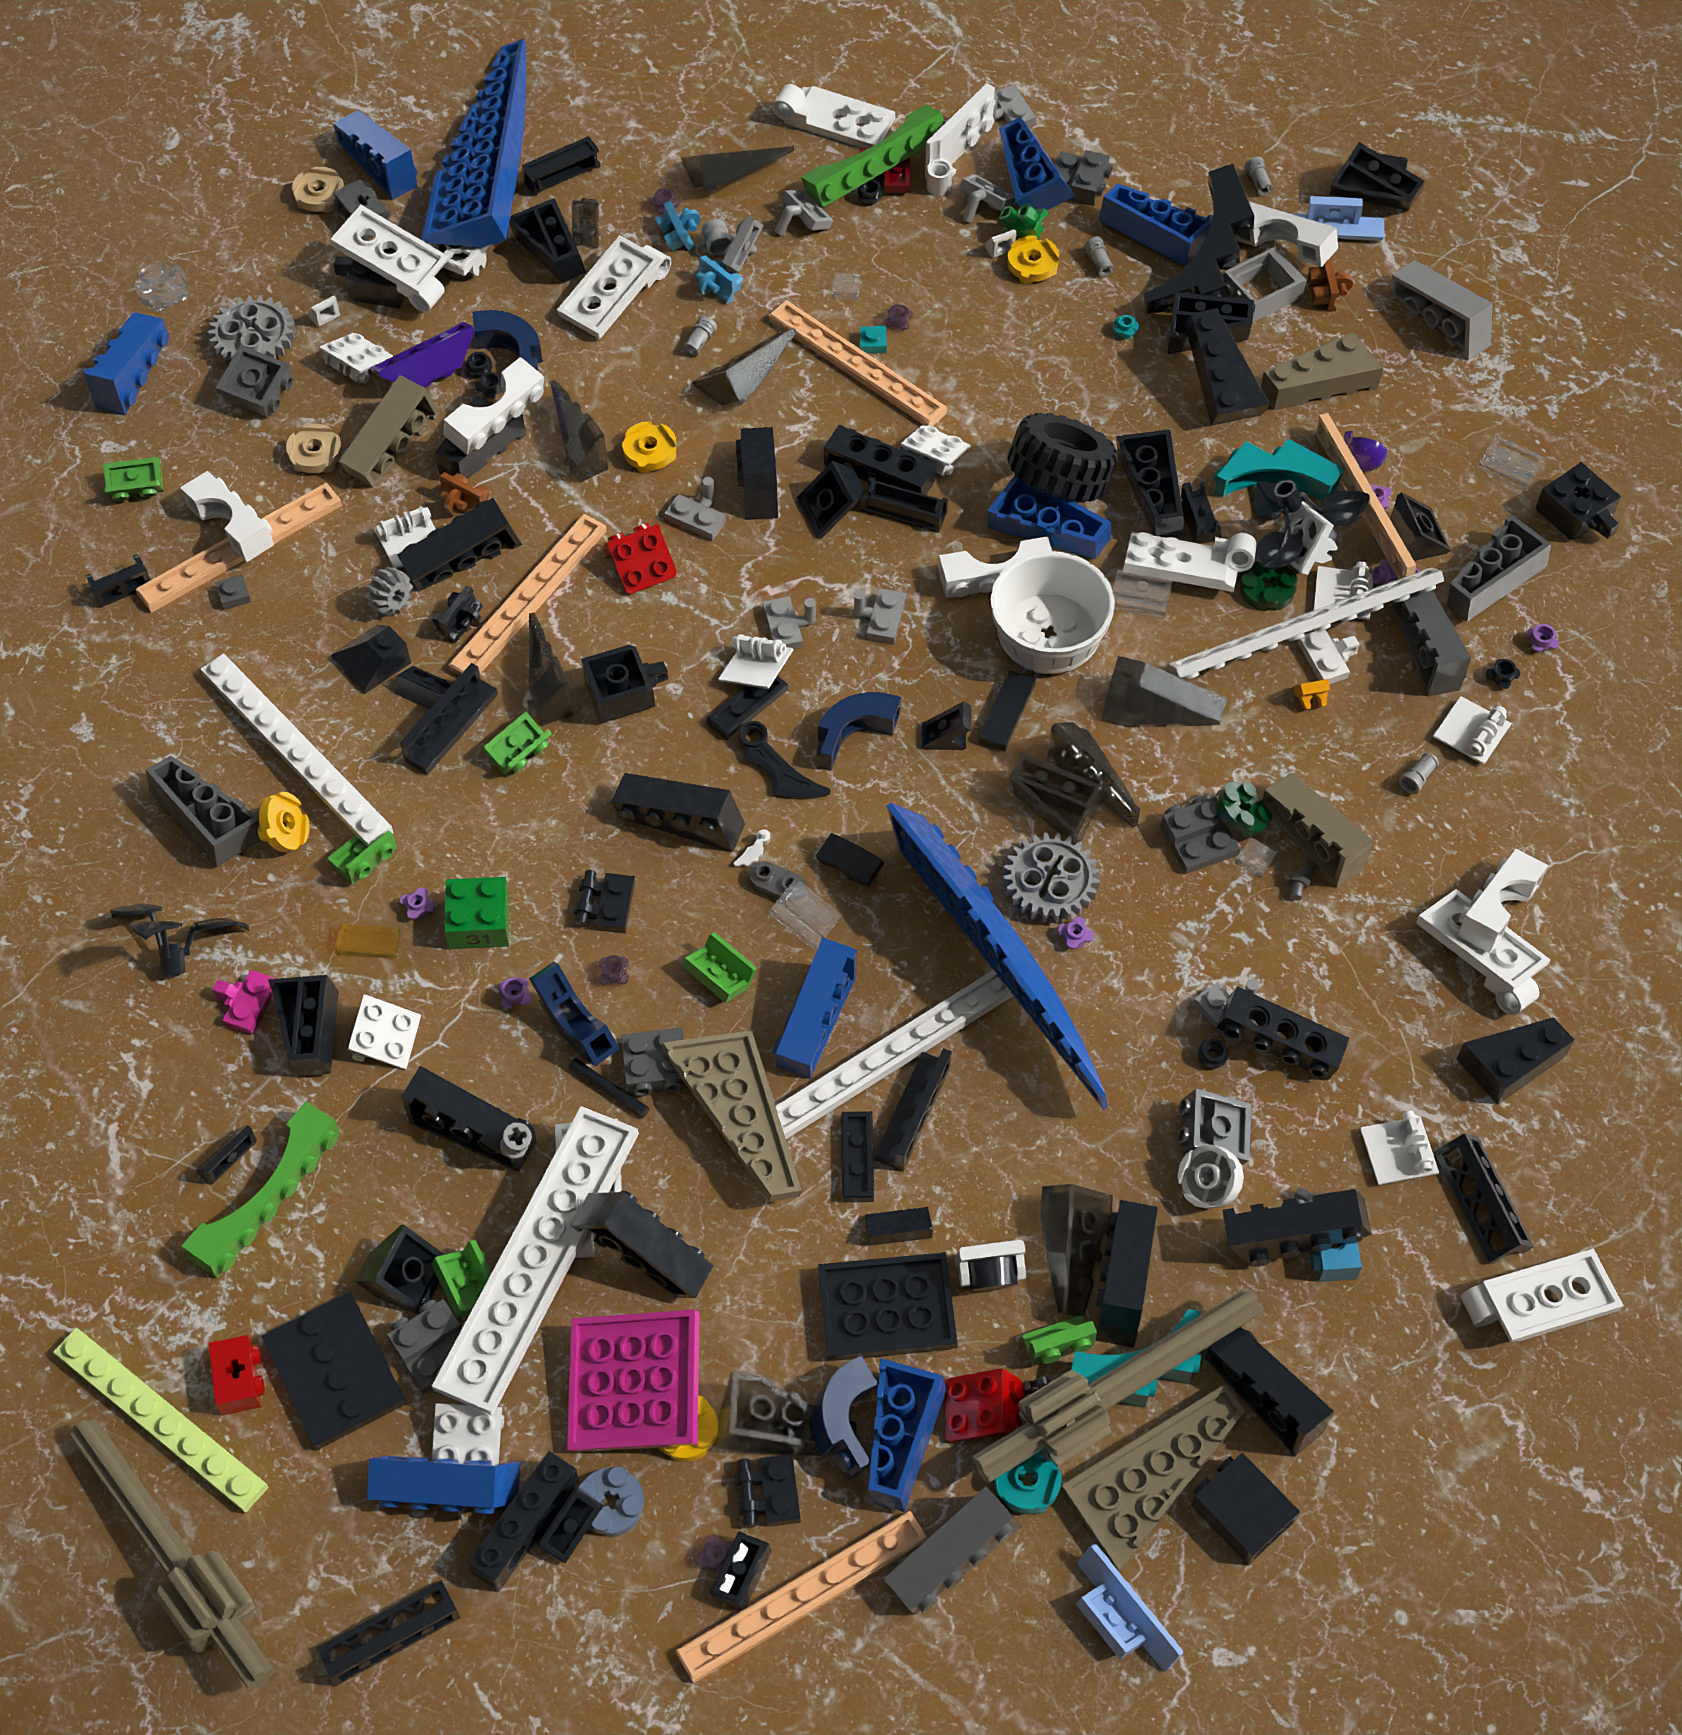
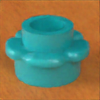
(1125, 327)

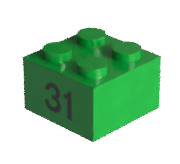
(477, 912)

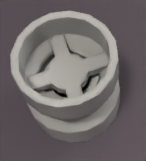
(716, 236)

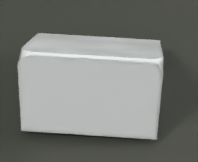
(1000, 244)
(324, 311)

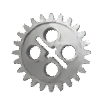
(254, 325)
(1026, 867)

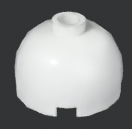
(1210, 1176)

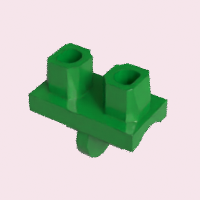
(1024, 221)

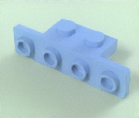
(1345, 216)
(1121, 1614)

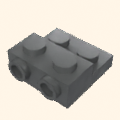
(1085, 174)
(255, 381)
(1198, 834)
(646, 1064)
(1215, 1122)
(425, 1341)

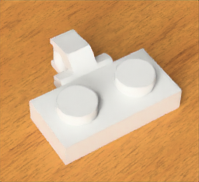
(1327, 655)

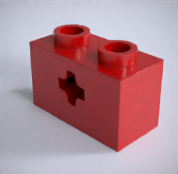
(226, 1359)

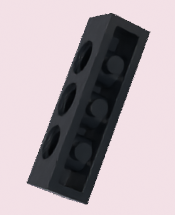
(879, 460)
(1298, 1030)
(523, 1521)

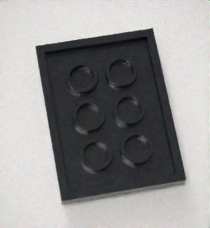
(887, 1306)
(333, 1370)

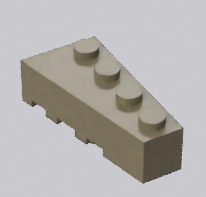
(388, 431)

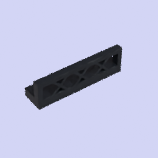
(447, 720)
(913, 1109)
(1494, 1197)
(393, 1639)

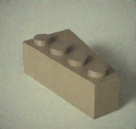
(1322, 372)
(1318, 829)

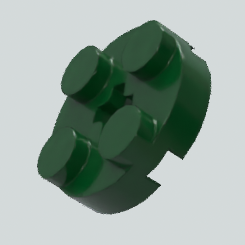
(1261, 598)
(1252, 817)

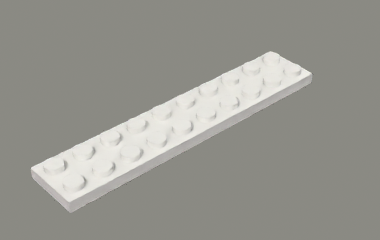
(533, 1263)

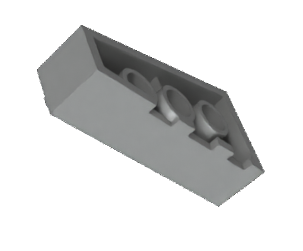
(1445, 306)

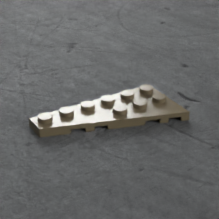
(735, 1093)
(1139, 1483)

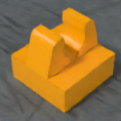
(1318, 689)

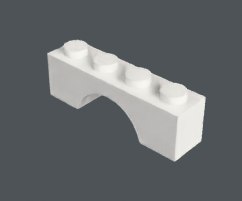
(1314, 240)
(471, 426)
(212, 499)
(965, 575)
(1487, 919)

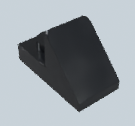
(947, 729)

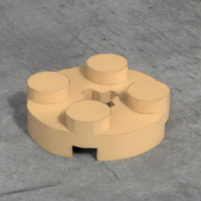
(317, 201)
(314, 461)

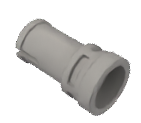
(1257, 172)
(1097, 252)
(702, 331)
(1416, 777)

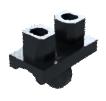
(462, 612)

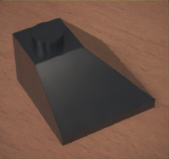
(830, 497)
(1418, 528)
(373, 657)
(401, 1270)

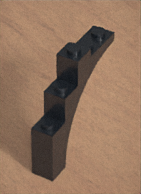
(1220, 251)

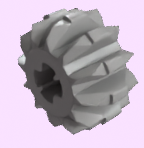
(388, 591)

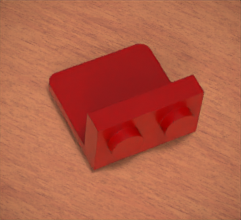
(640, 558)
(982, 1405)

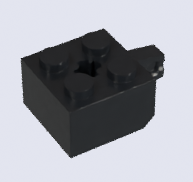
(367, 285)
(1579, 503)
(621, 682)

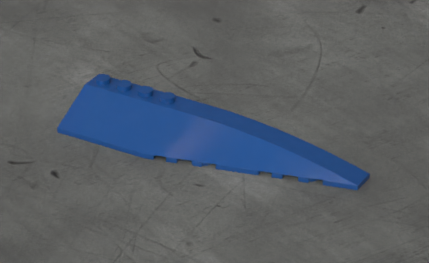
(479, 177)
(992, 937)

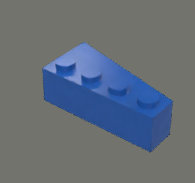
(377, 153)
(1031, 169)
(1155, 223)
(126, 363)
(1034, 515)
(816, 1008)
(902, 1429)
(442, 1482)

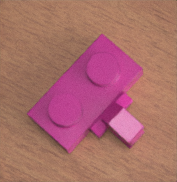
(245, 1001)

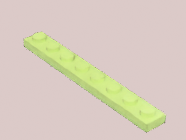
(161, 1420)

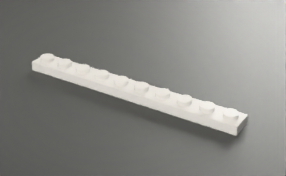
(1296, 627)
(296, 750)
(891, 1053)

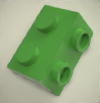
(133, 478)
(516, 743)
(357, 860)
(721, 968)
(462, 1277)
(1059, 1340)

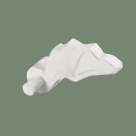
(754, 852)

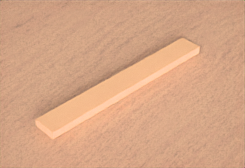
(858, 364)
(1374, 514)
(222, 557)
(529, 595)
(801, 1597)

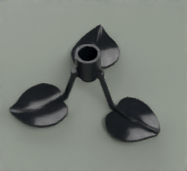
(1273, 499)
(171, 954)

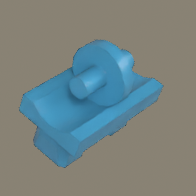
(686, 221)
(715, 279)

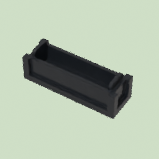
(560, 165)
(904, 505)

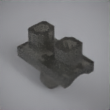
(585, 222)

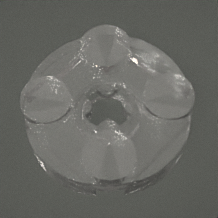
(161, 297)

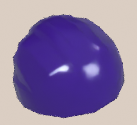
(1367, 452)

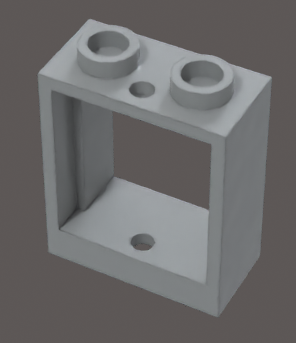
(1279, 269)

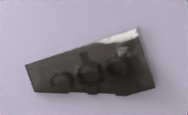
(723, 168)
(745, 373)
(580, 437)
(547, 681)
(1153, 696)
(1078, 753)
(1073, 1230)
(765, 1419)

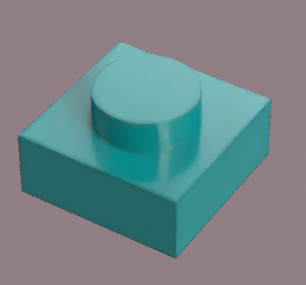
(873, 339)

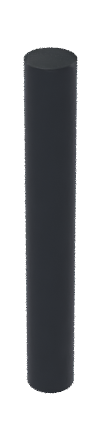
(609, 1087)

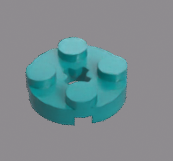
(1030, 1498)

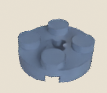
(629, 1506)

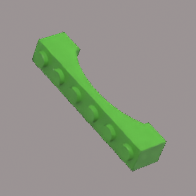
(835, 180)
(218, 1243)

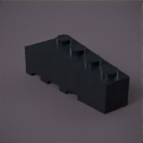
(1222, 370)
(458, 545)
(460, 1117)

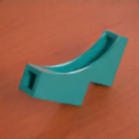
(1290, 462)
(1095, 1366)

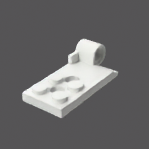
(815, 110)
(955, 138)
(622, 265)
(409, 267)
(1201, 564)
(1506, 967)
(1522, 1305)

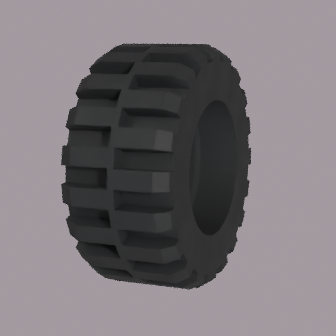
(1062, 457)

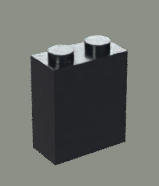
(1244, 1507)

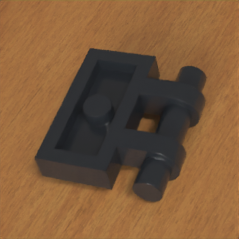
(614, 903)
(779, 1491)

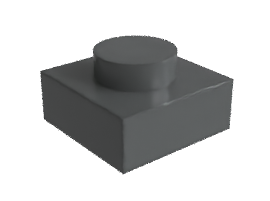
(232, 592)

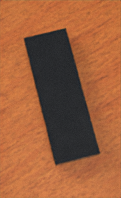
(744, 707)
(1007, 710)
(857, 1157)

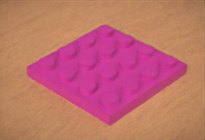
(634, 1381)

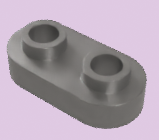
(774, 883)

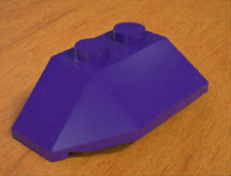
(430, 358)

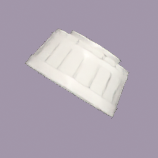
(1054, 593)

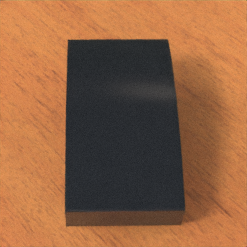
(850, 859)

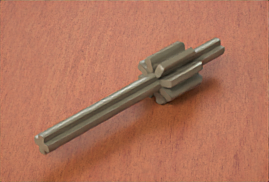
(1072, 1413)
(202, 1593)

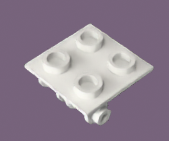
(353, 356)
(936, 447)
(403, 531)
(1339, 584)
(755, 661)
(1473, 729)
(383, 1032)
(1399, 1149)
(466, 1433)

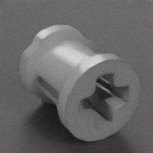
(521, 1133)

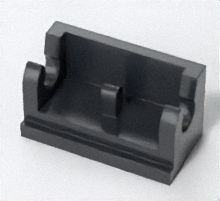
(1199, 514)
(118, 584)

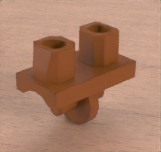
(1332, 284)
(460, 495)

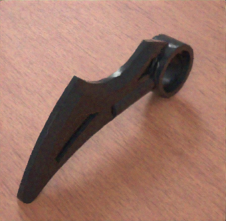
(785, 779)

